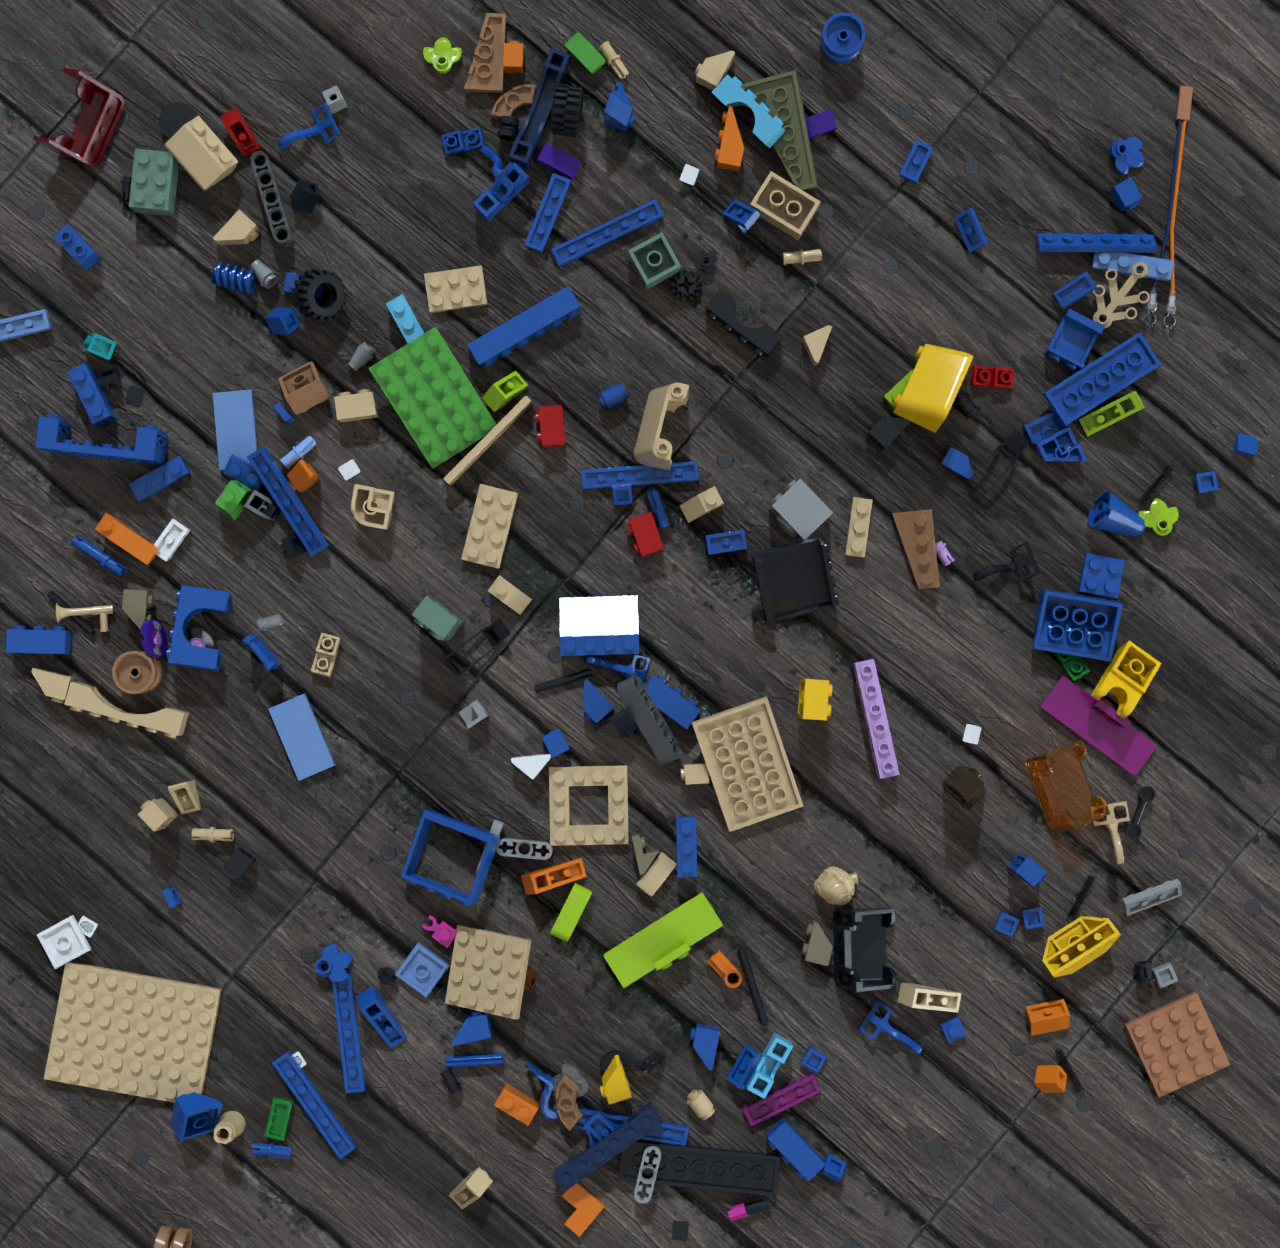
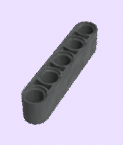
(266, 192)
(649, 720)

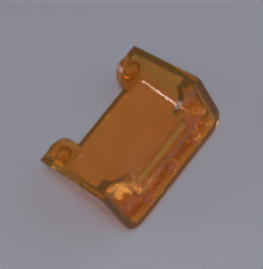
(1065, 788)

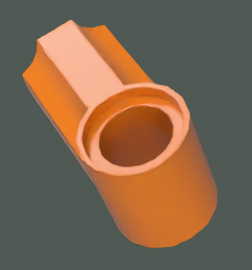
(724, 967)

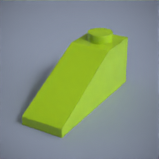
(1111, 413)

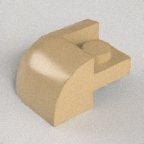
(372, 506)

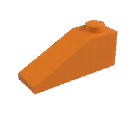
(127, 538)
(553, 876)

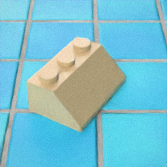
(201, 153)

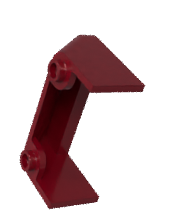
(95, 123)

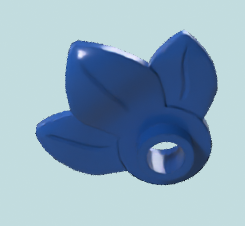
(1129, 156)
(336, 962)

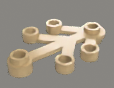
(1119, 298)

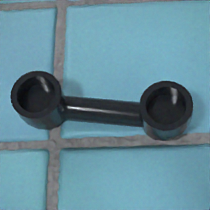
(1146, 795)

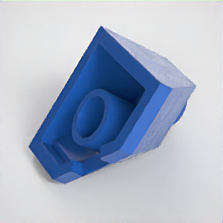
(619, 110)

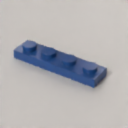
(547, 213)

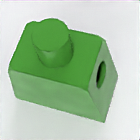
(232, 499)

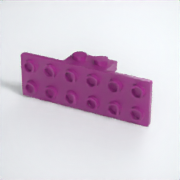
(1098, 725)

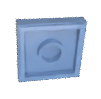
(422, 969)

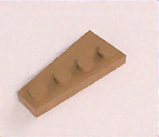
(487, 69)
(918, 540)

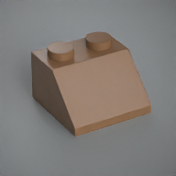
(304, 388)

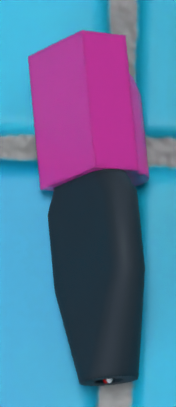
(740, 1211)

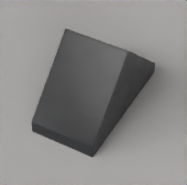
(262, 505)

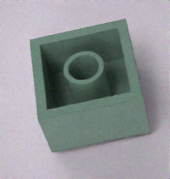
(654, 260)

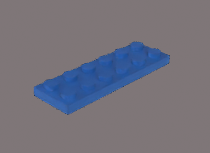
(1101, 379)

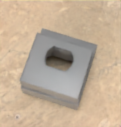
(337, 104)

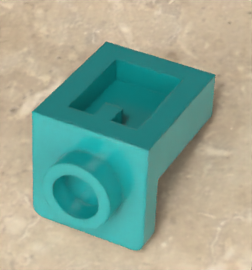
(99, 346)

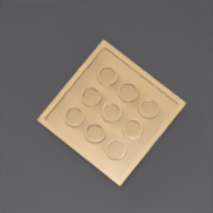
(488, 971)

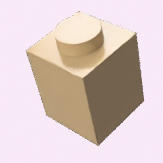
(695, 773)

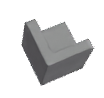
(473, 714)

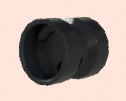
(508, 128)

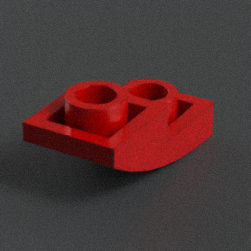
(992, 377)

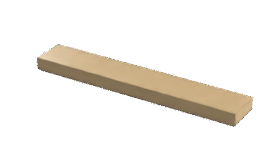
(488, 440)

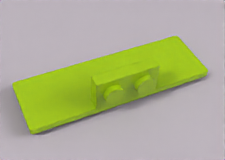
(663, 940)

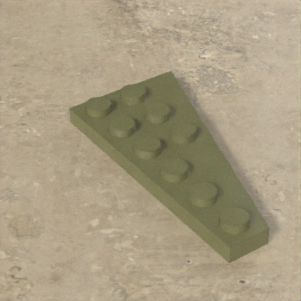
(783, 98)

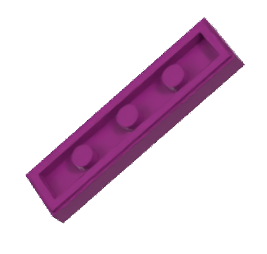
(781, 1099)

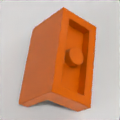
(1048, 1017)

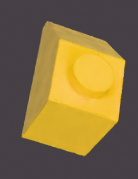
(615, 1082)

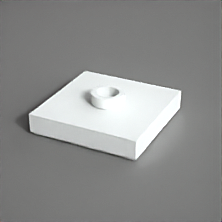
(64, 942)

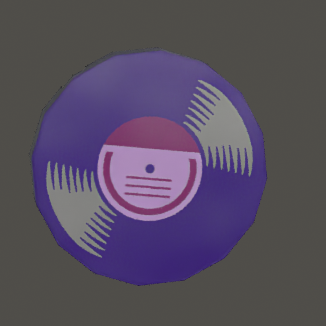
(154, 638)

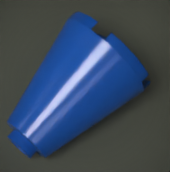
(1115, 516)

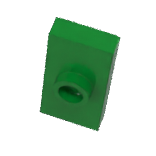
(278, 1118)

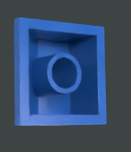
(194, 1115)

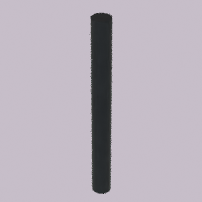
(753, 986)

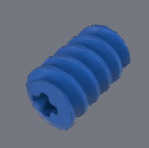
(233, 278)

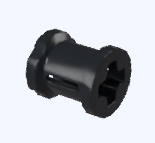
(1141, 965)

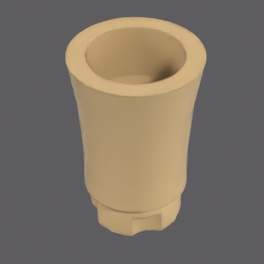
(233, 1123)

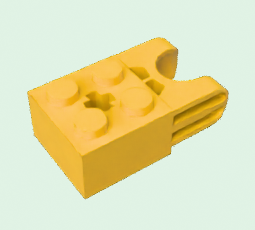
(1127, 677)

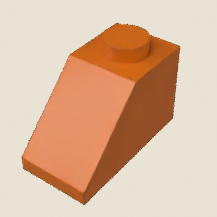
(302, 476)

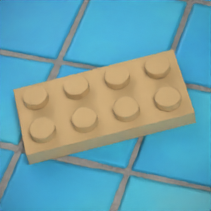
(489, 526)

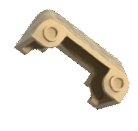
(649, 448)

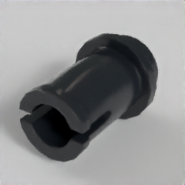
(126, 186)
(451, 1081)

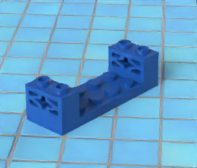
(54, 437)

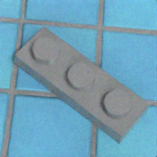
(1152, 896)

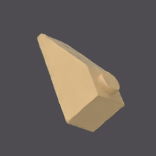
(929, 997)

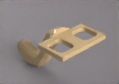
(1112, 824)

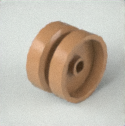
(125, 673)
(169, 1239)

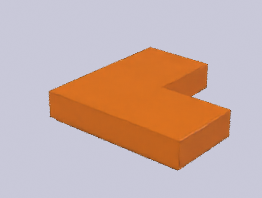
(586, 1207)

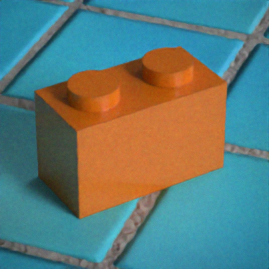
(517, 1104)

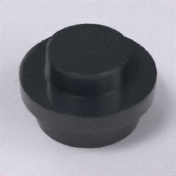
(387, 975)

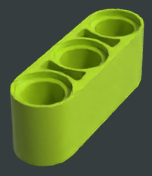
(571, 912)

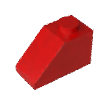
(240, 132)

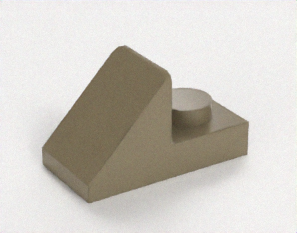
(644, 859)

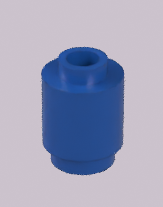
(613, 396)

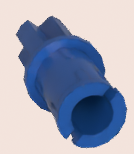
(658, 508)
(271, 1150)

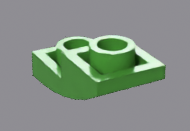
(585, 53)

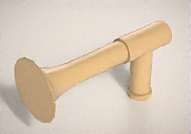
(95, 610)

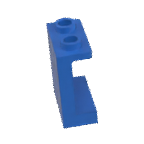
(1073, 340)

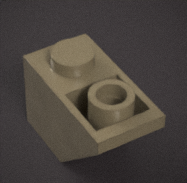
(138, 605)
(818, 947)

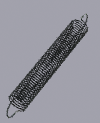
(1166, 470)
(1082, 894)
(1068, 1072)

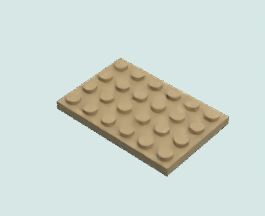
(747, 764)

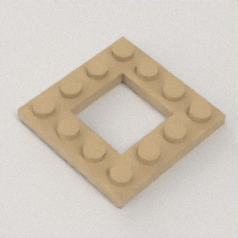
(598, 834)

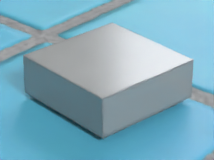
(1164, 975)

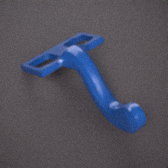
(318, 129)
(499, 174)
(628, 670)
(884, 1026)
(547, 1111)

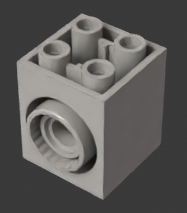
(799, 510)

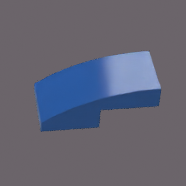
(464, 141)

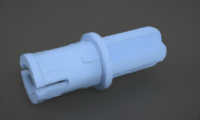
(298, 452)

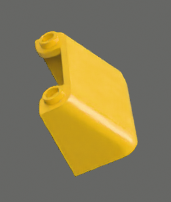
(932, 386)

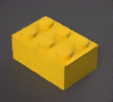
(814, 699)

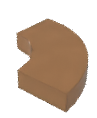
(513, 100)
(566, 1102)

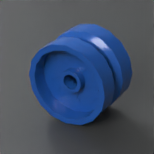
(842, 38)

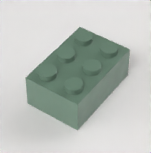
(154, 182)
(437, 618)

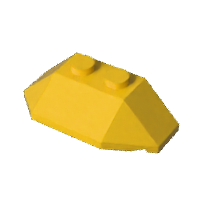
(1078, 944)

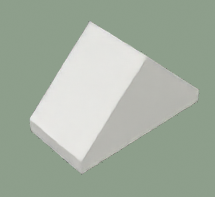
(531, 764)

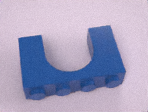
(192, 601)

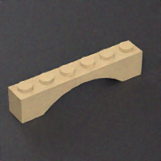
(88, 698)

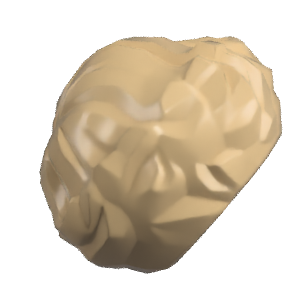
(835, 886)

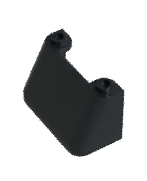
(861, 949)

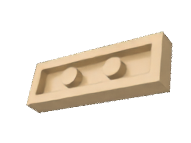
(858, 527)

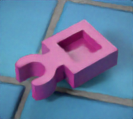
(443, 932)

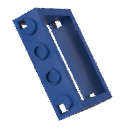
(417, 847)

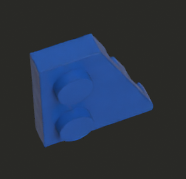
(598, 1127)

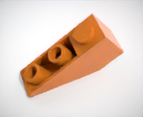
(732, 147)

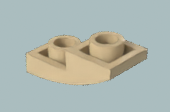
(325, 655)
(656, 874)

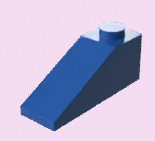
(380, 1016)

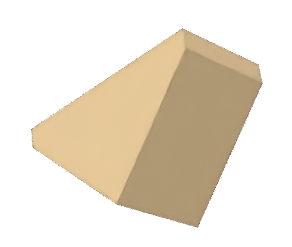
(815, 343)
(185, 796)

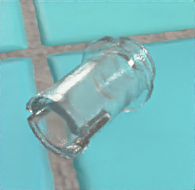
(269, 622)

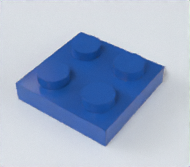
(1101, 575)

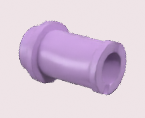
(943, 554)

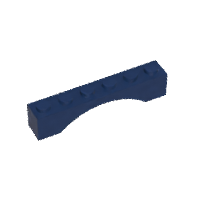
(534, 125)
(621, 1138)

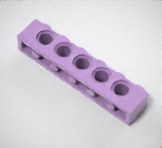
(875, 718)

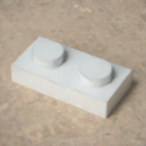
(171, 539)

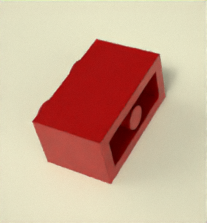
(551, 426)
(645, 534)

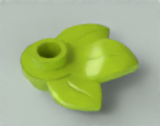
(442, 53)
(1160, 514)

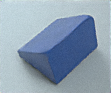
(1245, 445)

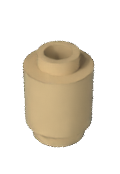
(700, 1104)

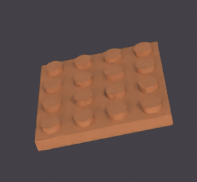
(1177, 1044)

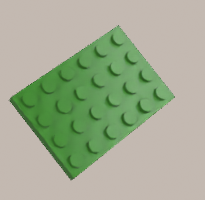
(433, 397)

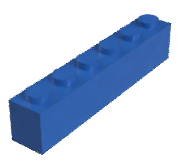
(524, 327)

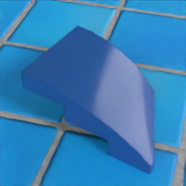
(1053, 440)

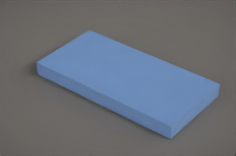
(234, 425)
(301, 737)

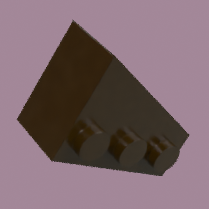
(965, 785)

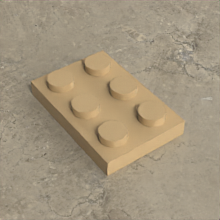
(455, 289)

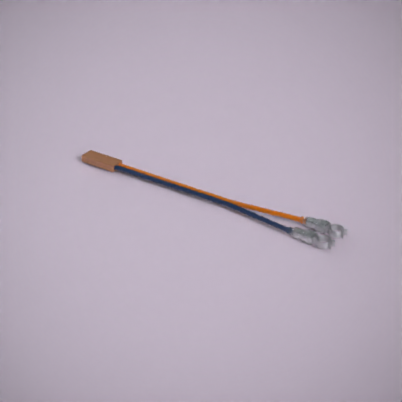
(1182, 114)

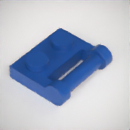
(262, 652)

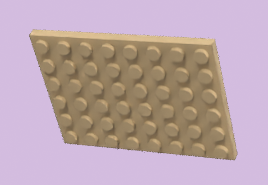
(132, 1033)

